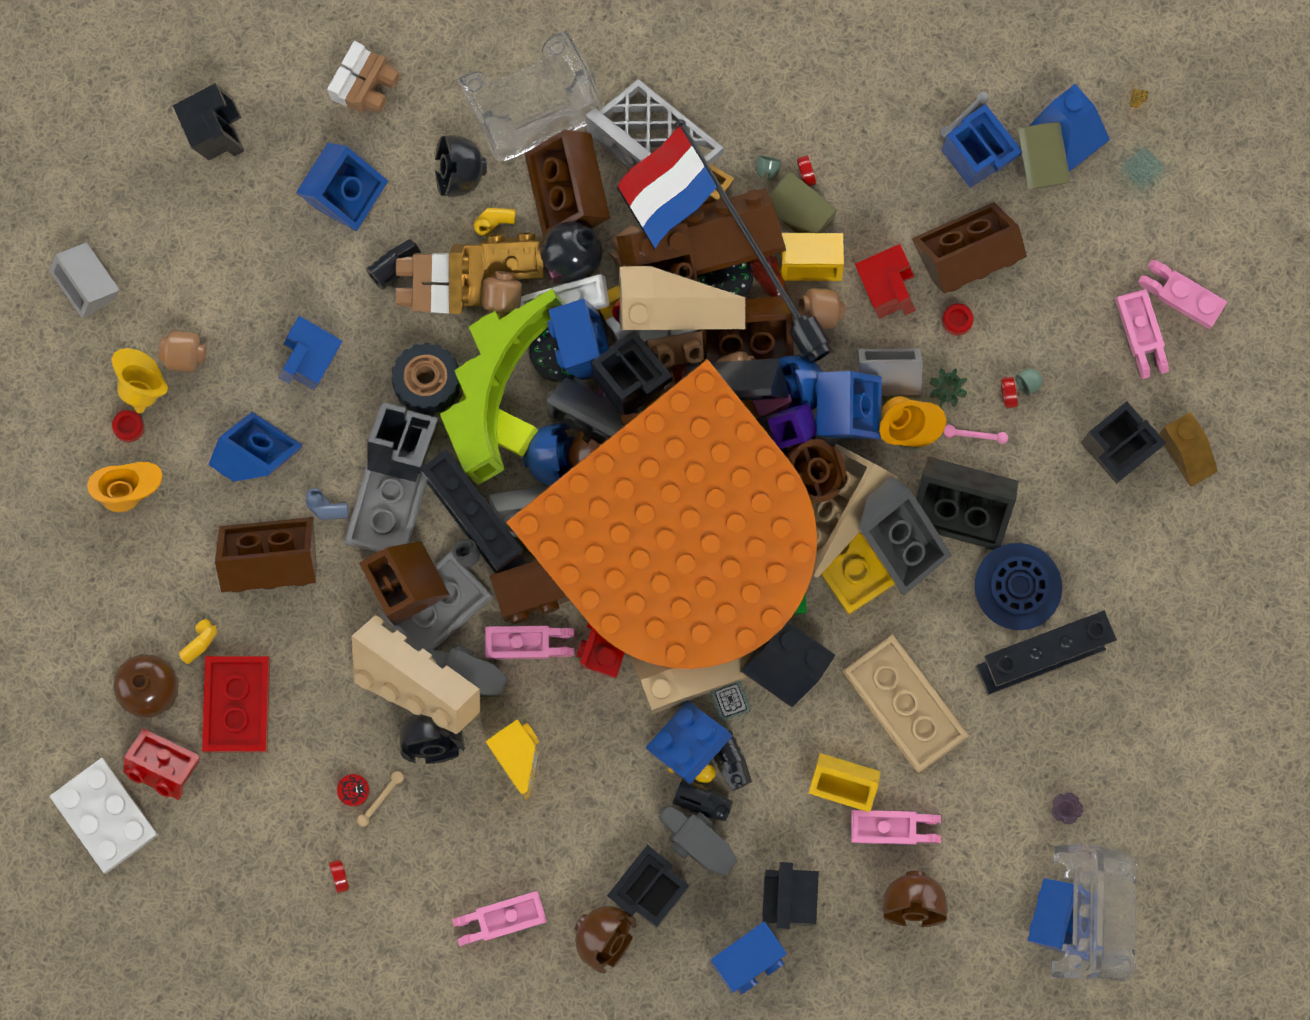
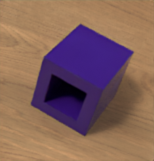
(792, 426)

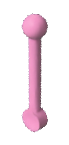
(950, 432)

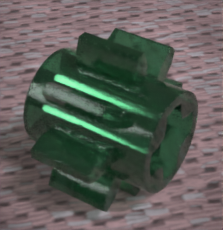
(950, 379)

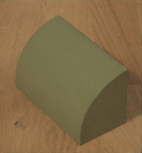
(1044, 155)
(801, 206)

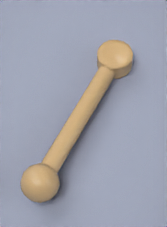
(396, 778)

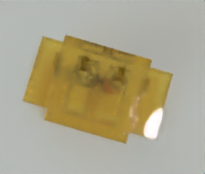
(1138, 98)

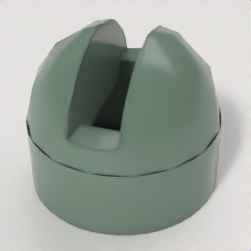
(767, 164)
(1029, 381)

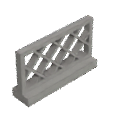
(631, 150)

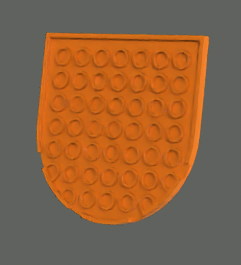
(680, 530)

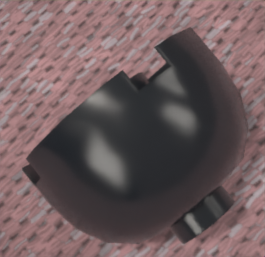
(459, 166)
(571, 251)
(426, 740)

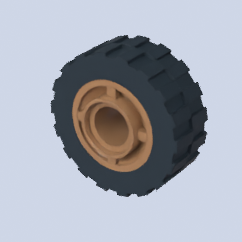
(421, 361)

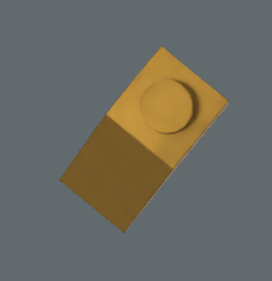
(1189, 449)

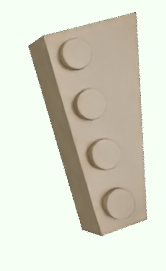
(411, 678)

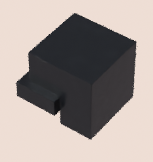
(208, 120)
(630, 373)
(400, 442)
(1122, 442)
(649, 888)
(790, 897)

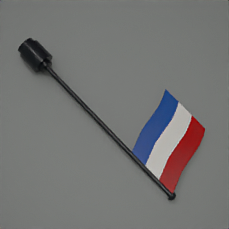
(671, 188)

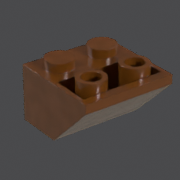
(671, 254)
(404, 580)

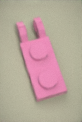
(1184, 295)
(1142, 331)
(525, 642)
(891, 827)
(503, 918)

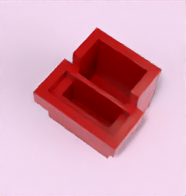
(884, 281)

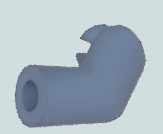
(323, 508)

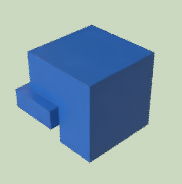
(980, 146)
(311, 353)

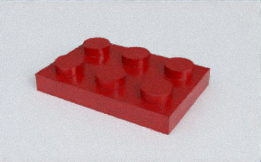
(236, 704)

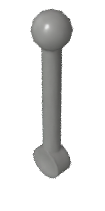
(982, 98)

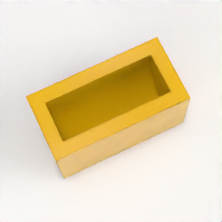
(812, 257)
(844, 782)

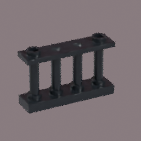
(472, 513)
(1045, 652)

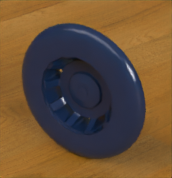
(1018, 586)

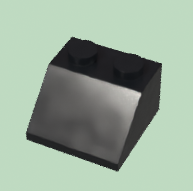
(788, 664)

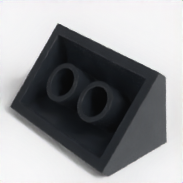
(752, 378)

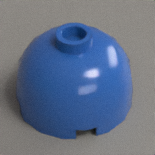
(800, 379)
(548, 453)

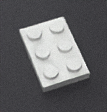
(103, 815)

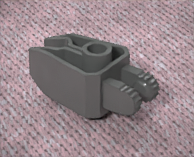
(478, 672)
(695, 838)

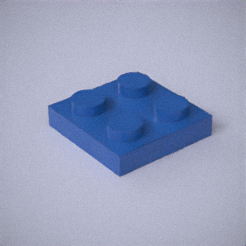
(688, 742)

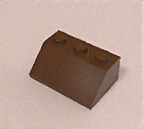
(567, 181)
(719, 240)
(970, 247)
(764, 334)
(266, 555)
(526, 591)

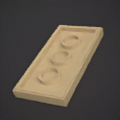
(905, 704)

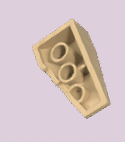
(671, 302)
(840, 517)
(673, 686)

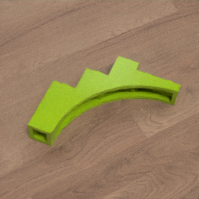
(483, 381)

